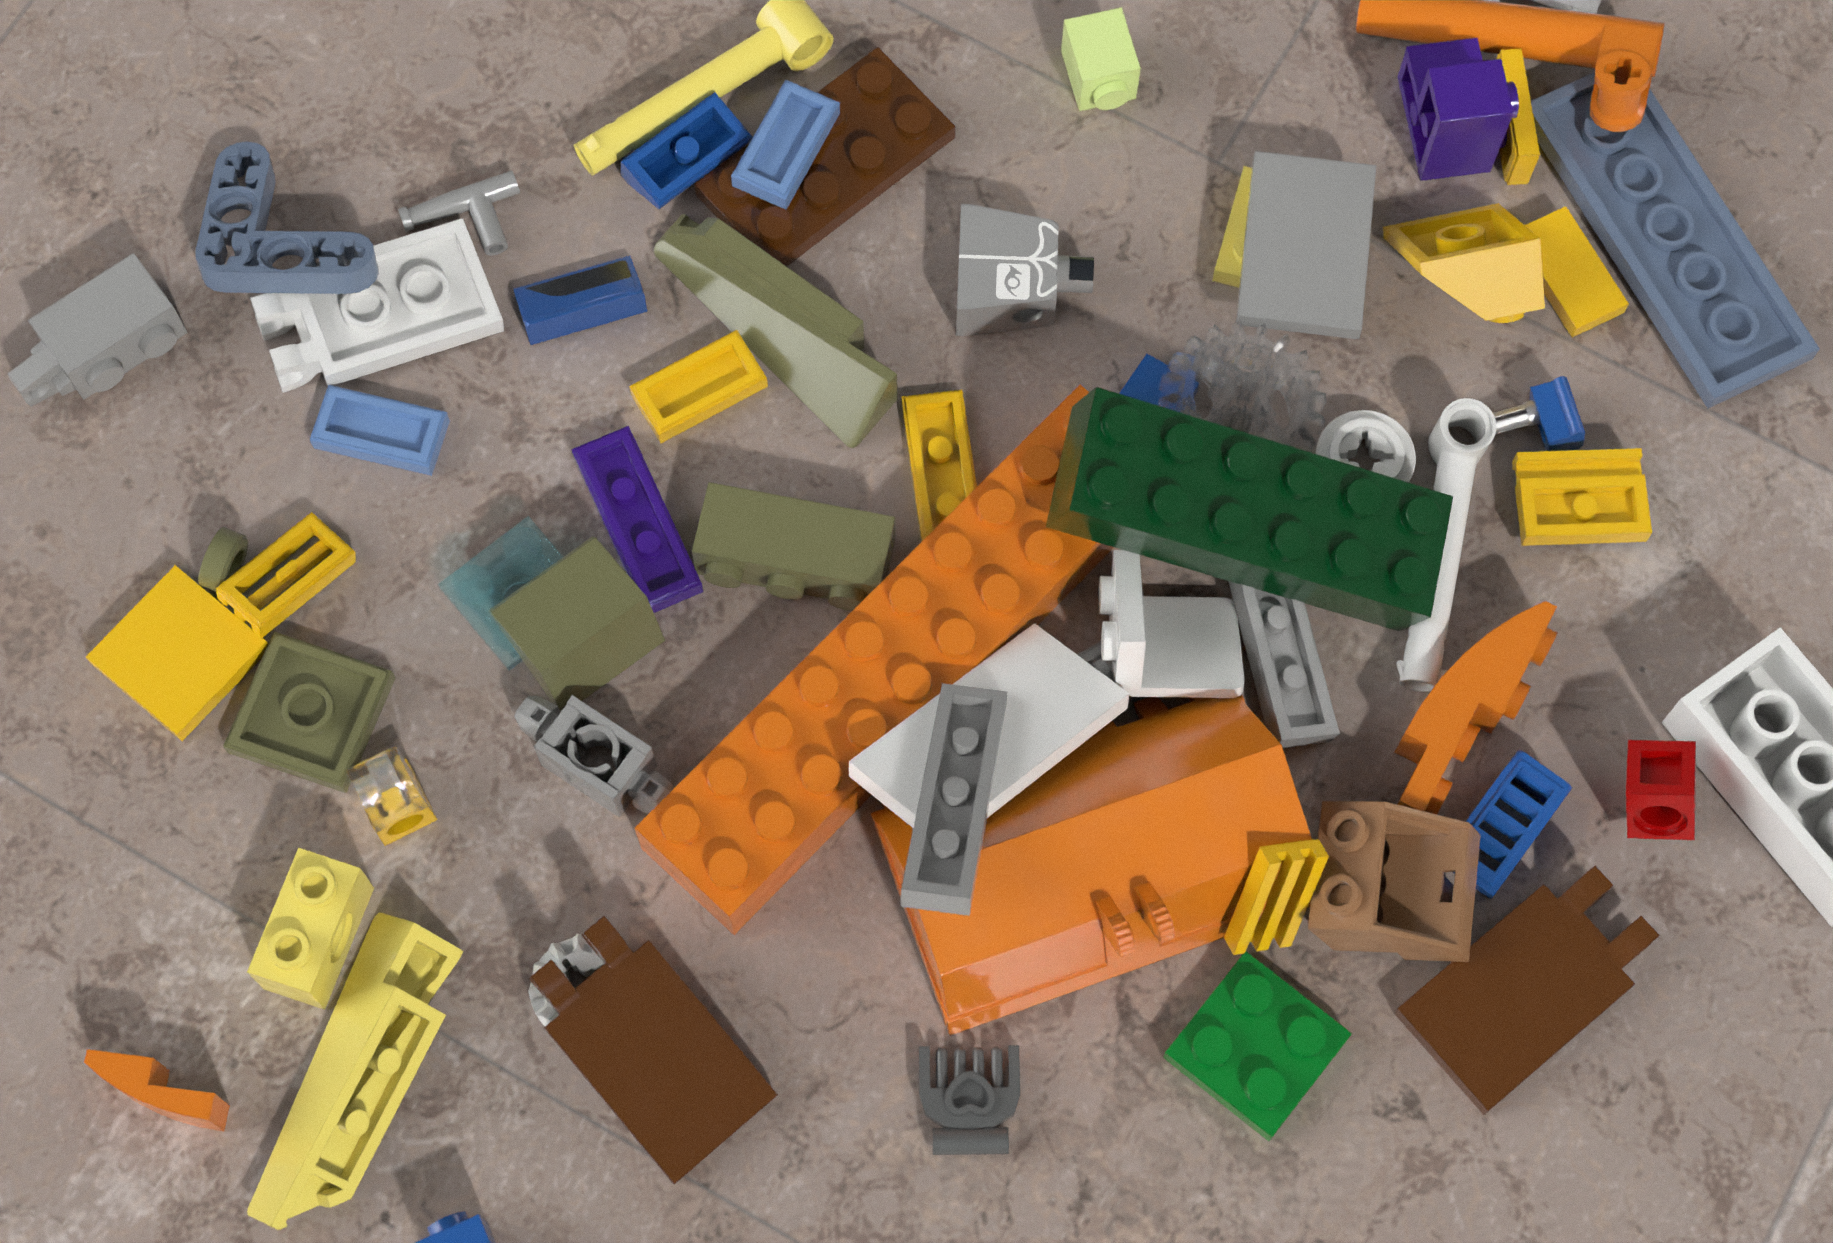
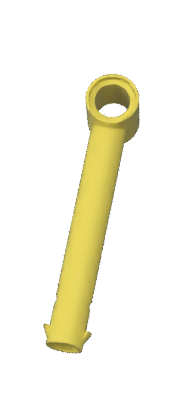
(786, 32)

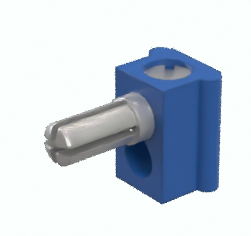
(1554, 412)

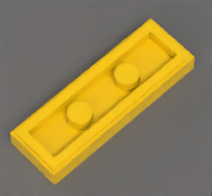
(938, 454)

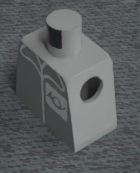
(1012, 271)

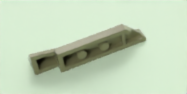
(785, 323)

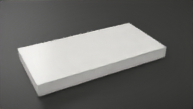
(1049, 712)

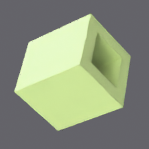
(1100, 60)

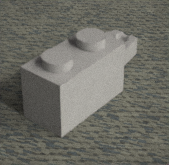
(98, 334)

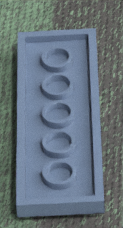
(1674, 244)

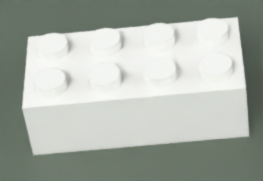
(1770, 754)

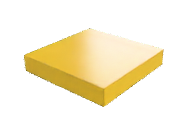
(178, 653)

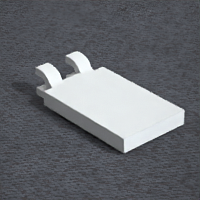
(422, 303)

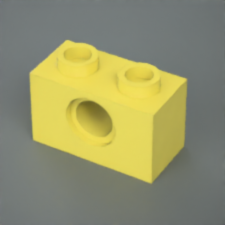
(311, 928)

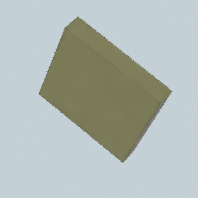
(309, 711)

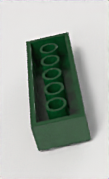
(1249, 510)

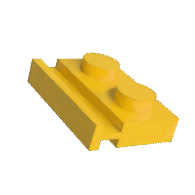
(1581, 497)

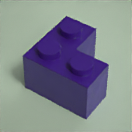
(1455, 107)

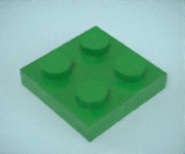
(1257, 1045)

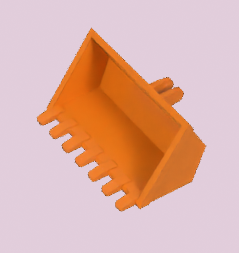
(1108, 859)

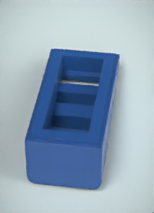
(1537, 781)

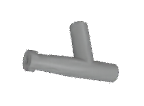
(473, 198)

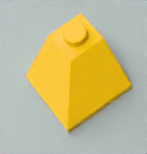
(1477, 258)

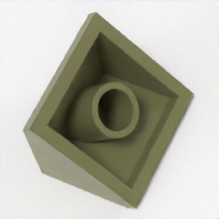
(579, 623)

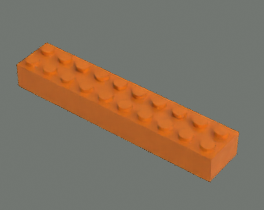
(954, 601)

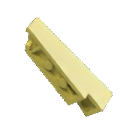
(357, 1071)

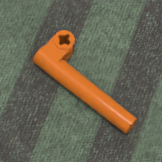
(1617, 47)

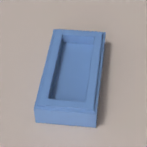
(785, 144)
(380, 430)

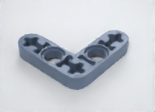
(258, 249)

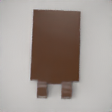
(1524, 990)
(652, 1052)

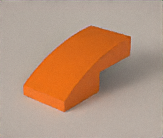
(146, 1082)

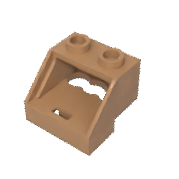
(1417, 901)

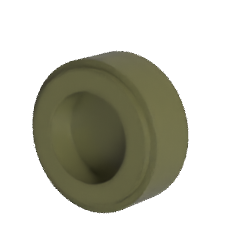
(223, 558)

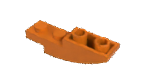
(1472, 697)

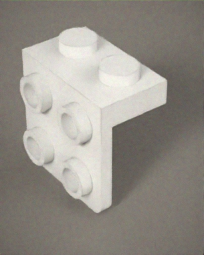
(1168, 642)

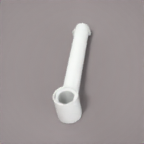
(1454, 477)

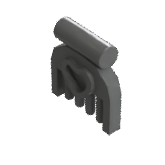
(969, 1106)

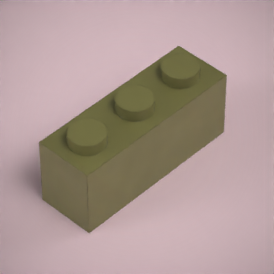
(792, 546)

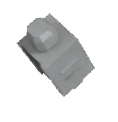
(577, 722)

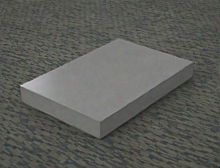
(1306, 245)

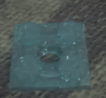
(488, 576)

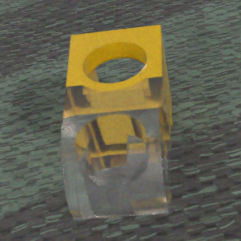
(391, 795)

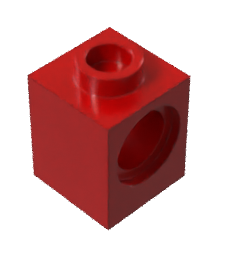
(1661, 789)

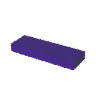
(637, 518)

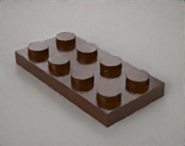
(876, 141)

